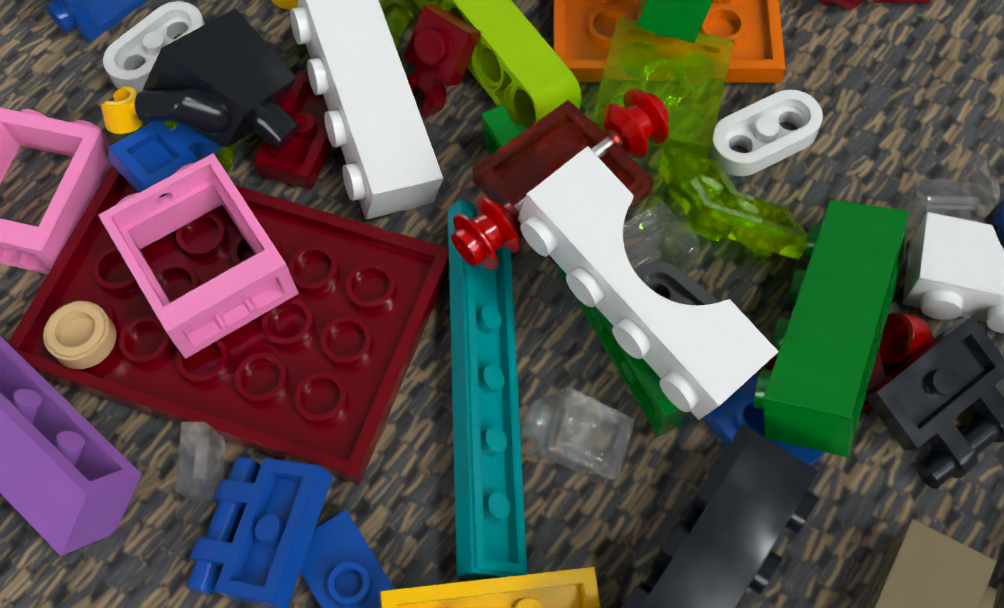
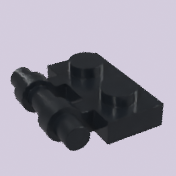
(936, 387)

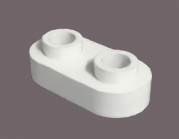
(144, 41)
(762, 135)

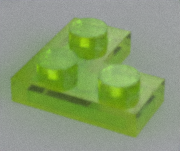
(720, 211)

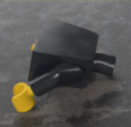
(214, 82)

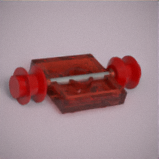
(541, 151)

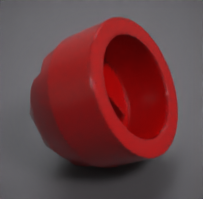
(902, 329)

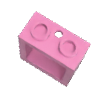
(88, 144)
(223, 301)

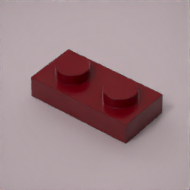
(306, 153)

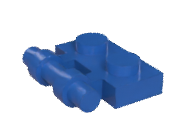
(259, 531)

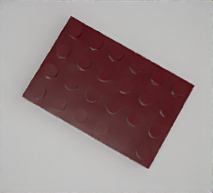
(292, 383)

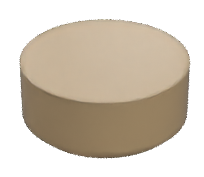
(79, 335)

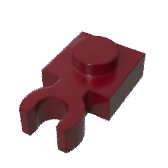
(441, 54)

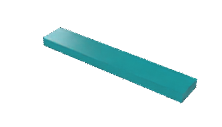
(485, 416)

